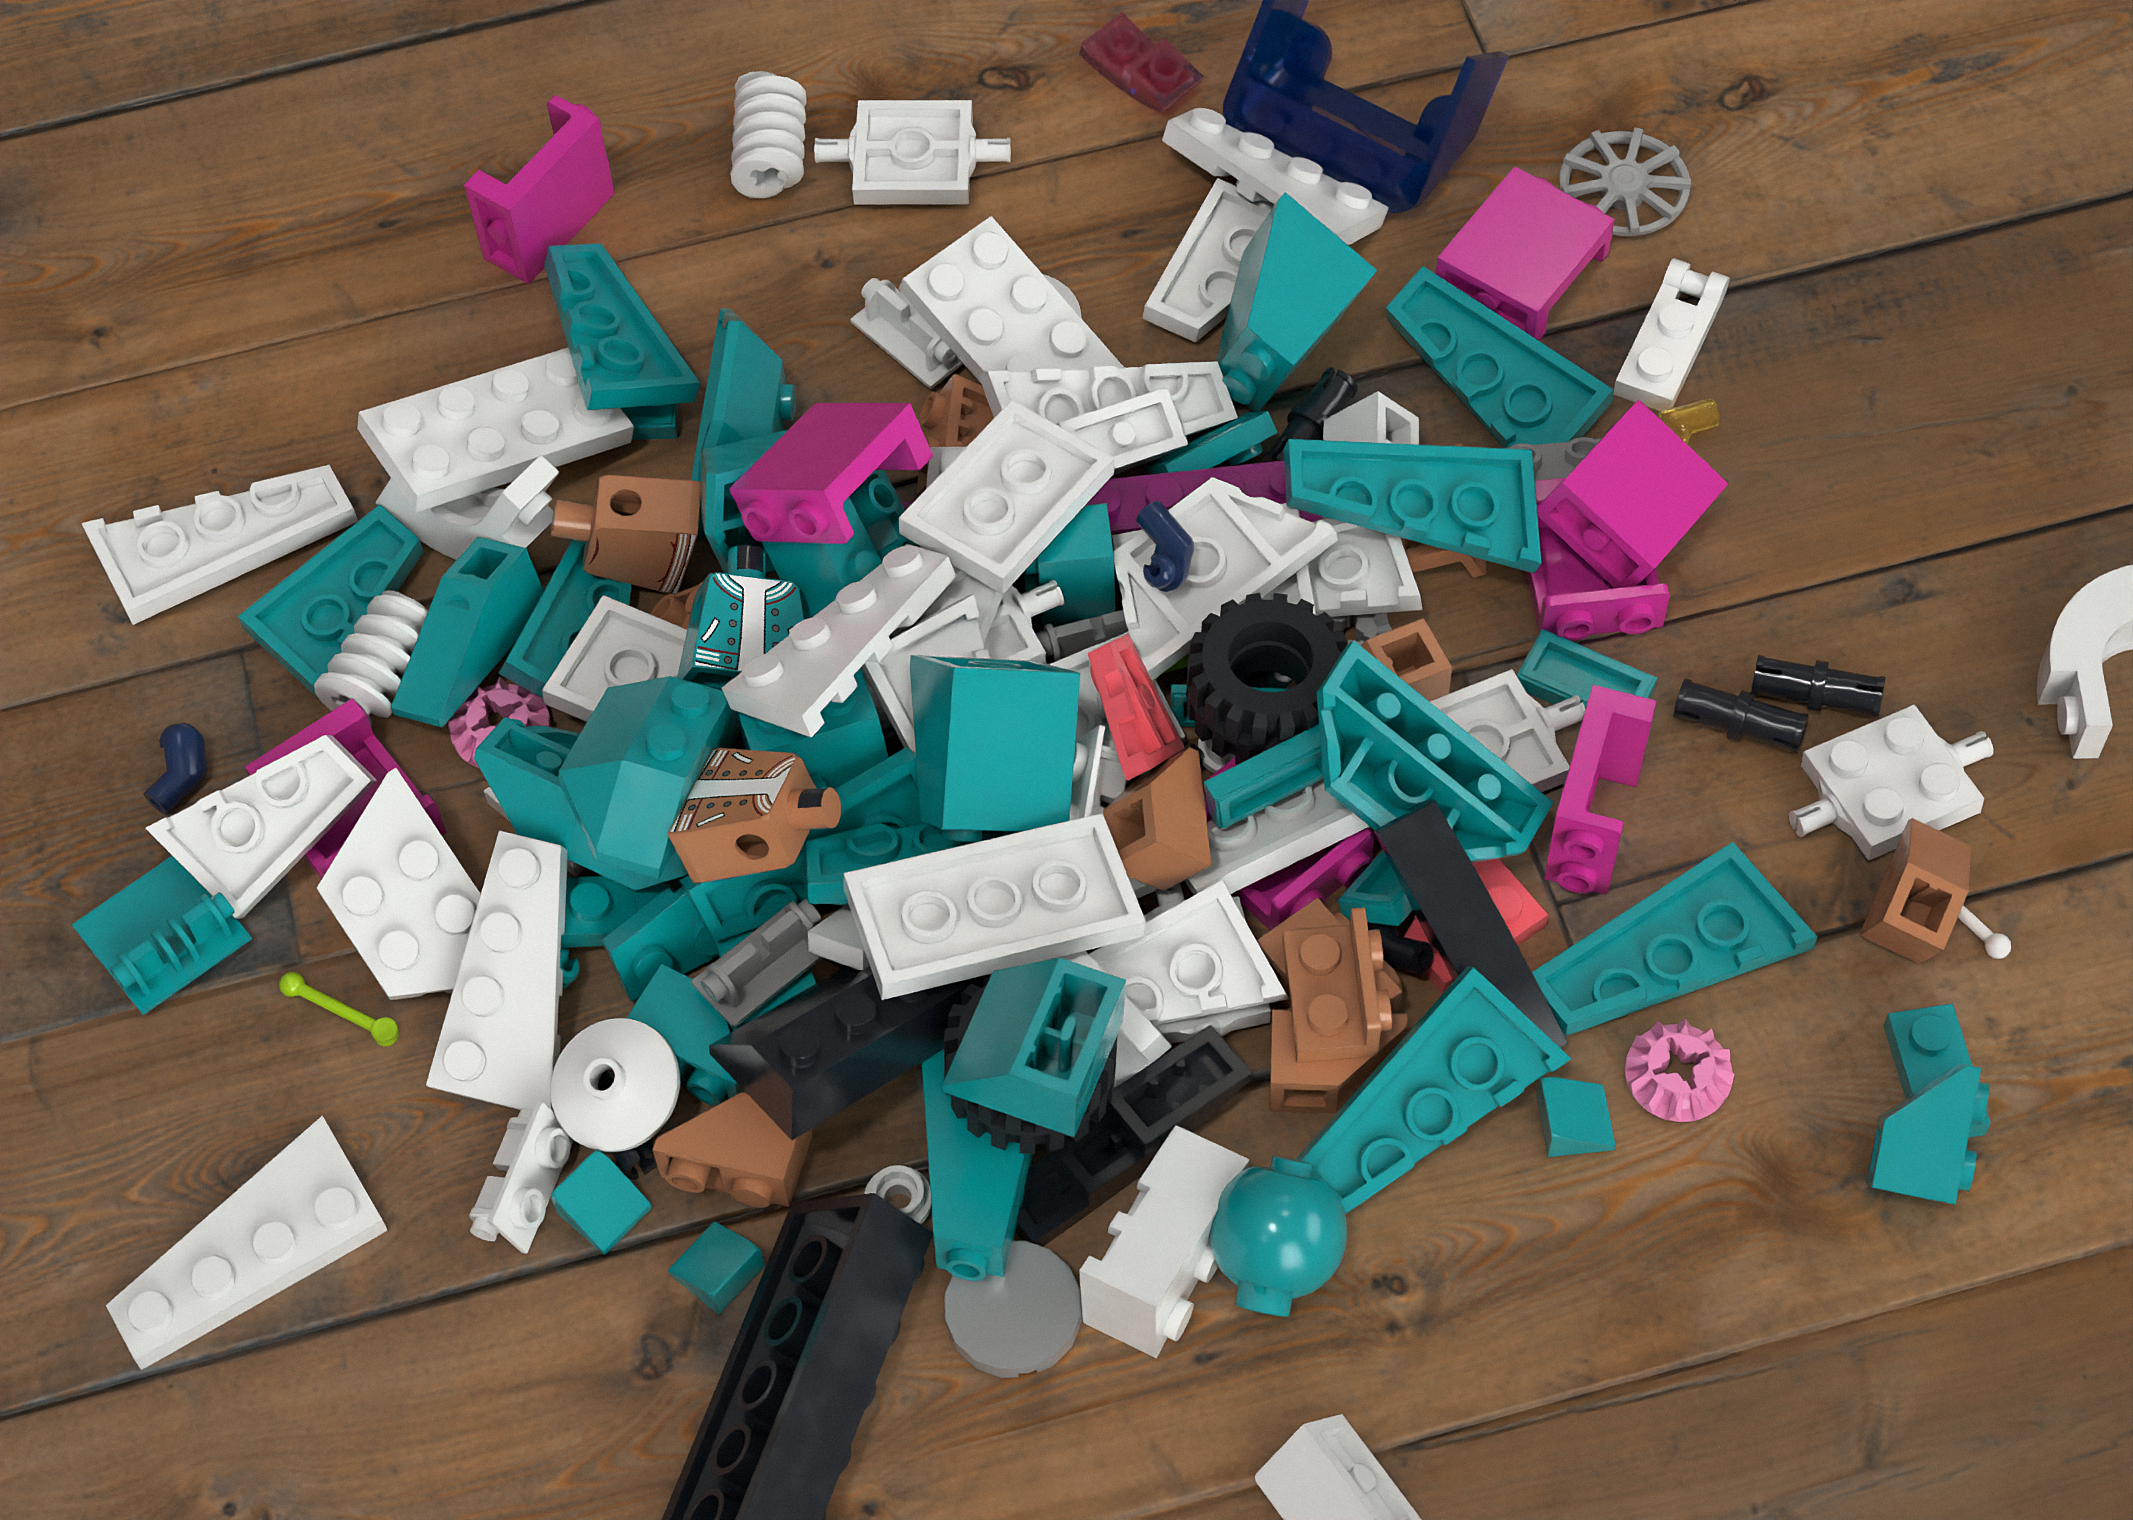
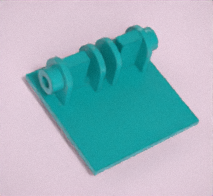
(161, 933)

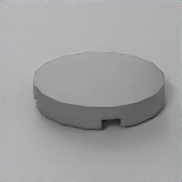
(1016, 1319)

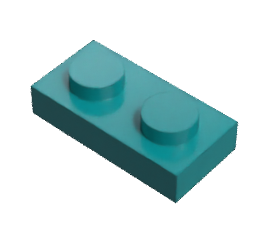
(1233, 441)
(600, 906)
(1927, 1046)

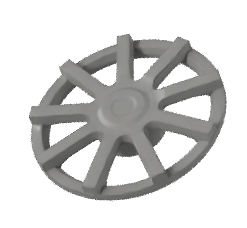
(1625, 182)

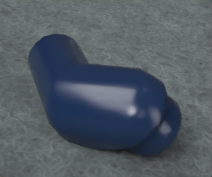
(1172, 550)
(185, 767)

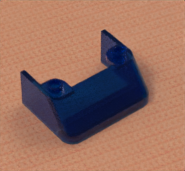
(1286, 99)

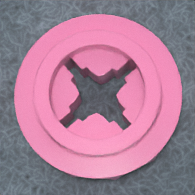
(471, 721)
(1668, 1094)

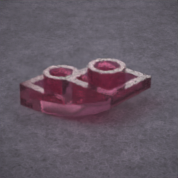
(1138, 67)

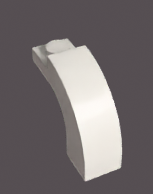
(497, 514)
(2071, 671)

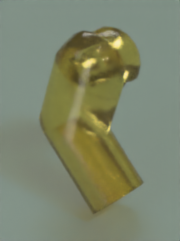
(1691, 418)

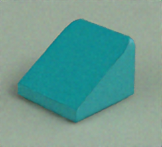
(1574, 1117)
(600, 1202)
(718, 1266)

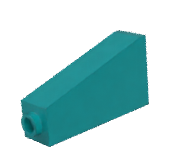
(971, 1187)

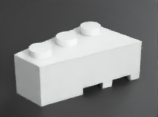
(1160, 1245)

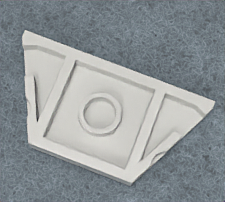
(1239, 550)
(402, 895)

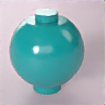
(1278, 1234)

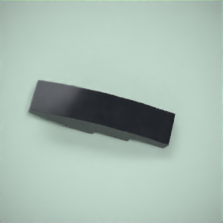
(1459, 910)
(1172, 1091)

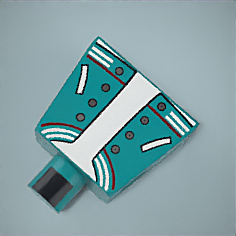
(737, 618)

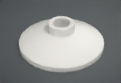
(638, 1099)

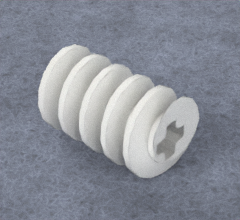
(767, 134)
(374, 655)

